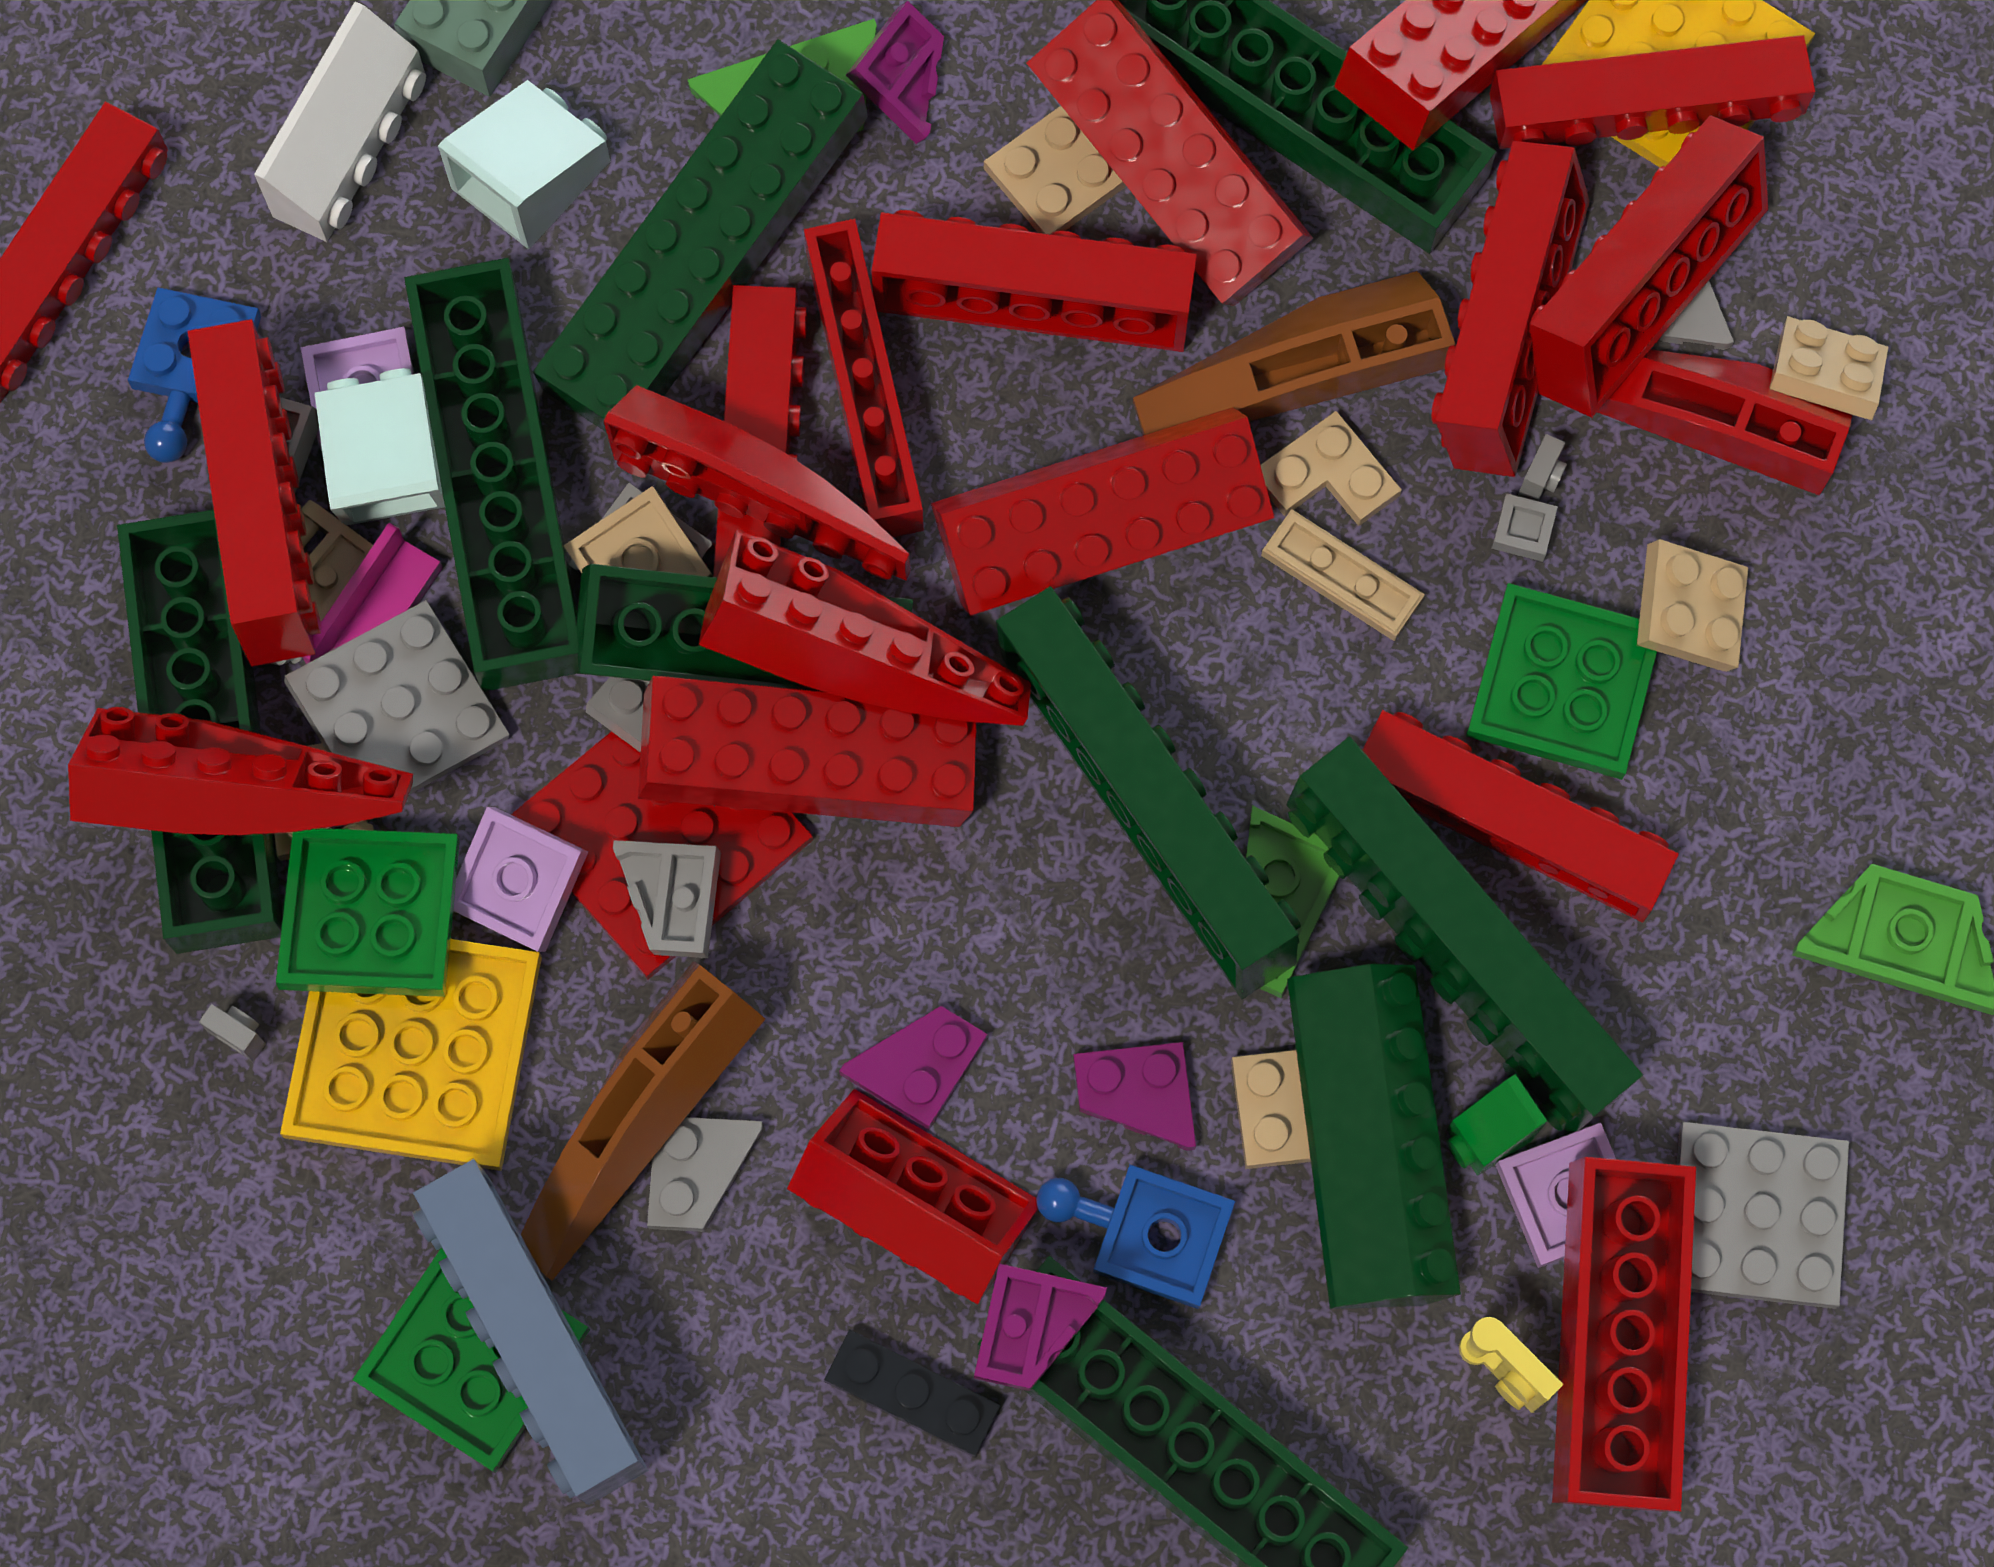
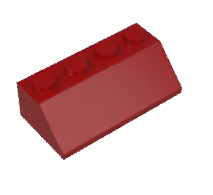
(913, 1195)

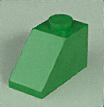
(1495, 1126)

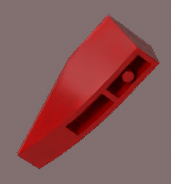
(1732, 415)
(745, 477)
(849, 640)
(219, 779)

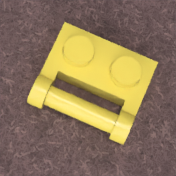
(1521, 1374)

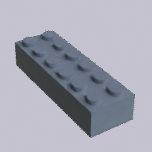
(529, 1331)

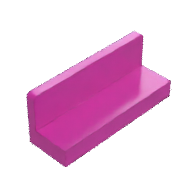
(383, 586)

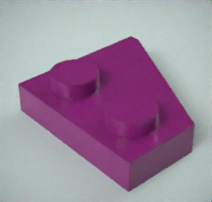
(900, 70)
(918, 1064)
(1138, 1089)

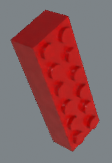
(1439, 56)
(1169, 150)
(1649, 265)
(1521, 267)
(1032, 280)
(254, 493)
(1103, 510)
(802, 753)
(1624, 1335)

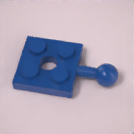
(165, 371)
(1126, 1250)

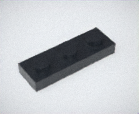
(912, 1393)

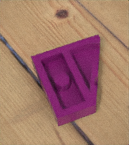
(1031, 1324)

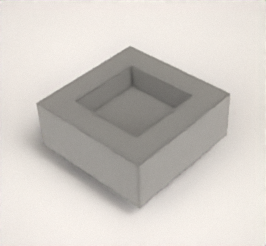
(1545, 469)
(1524, 527)
(234, 1030)

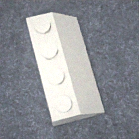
(340, 124)

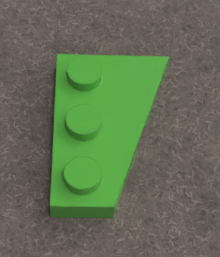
(1294, 874)

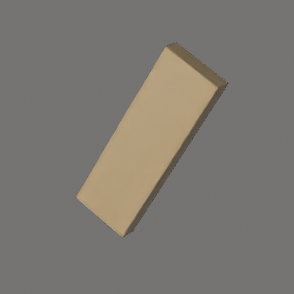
(1342, 575)

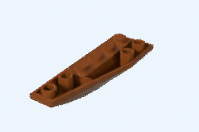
(1311, 356)
(638, 1108)

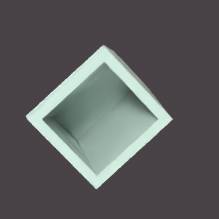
(524, 160)
(378, 447)

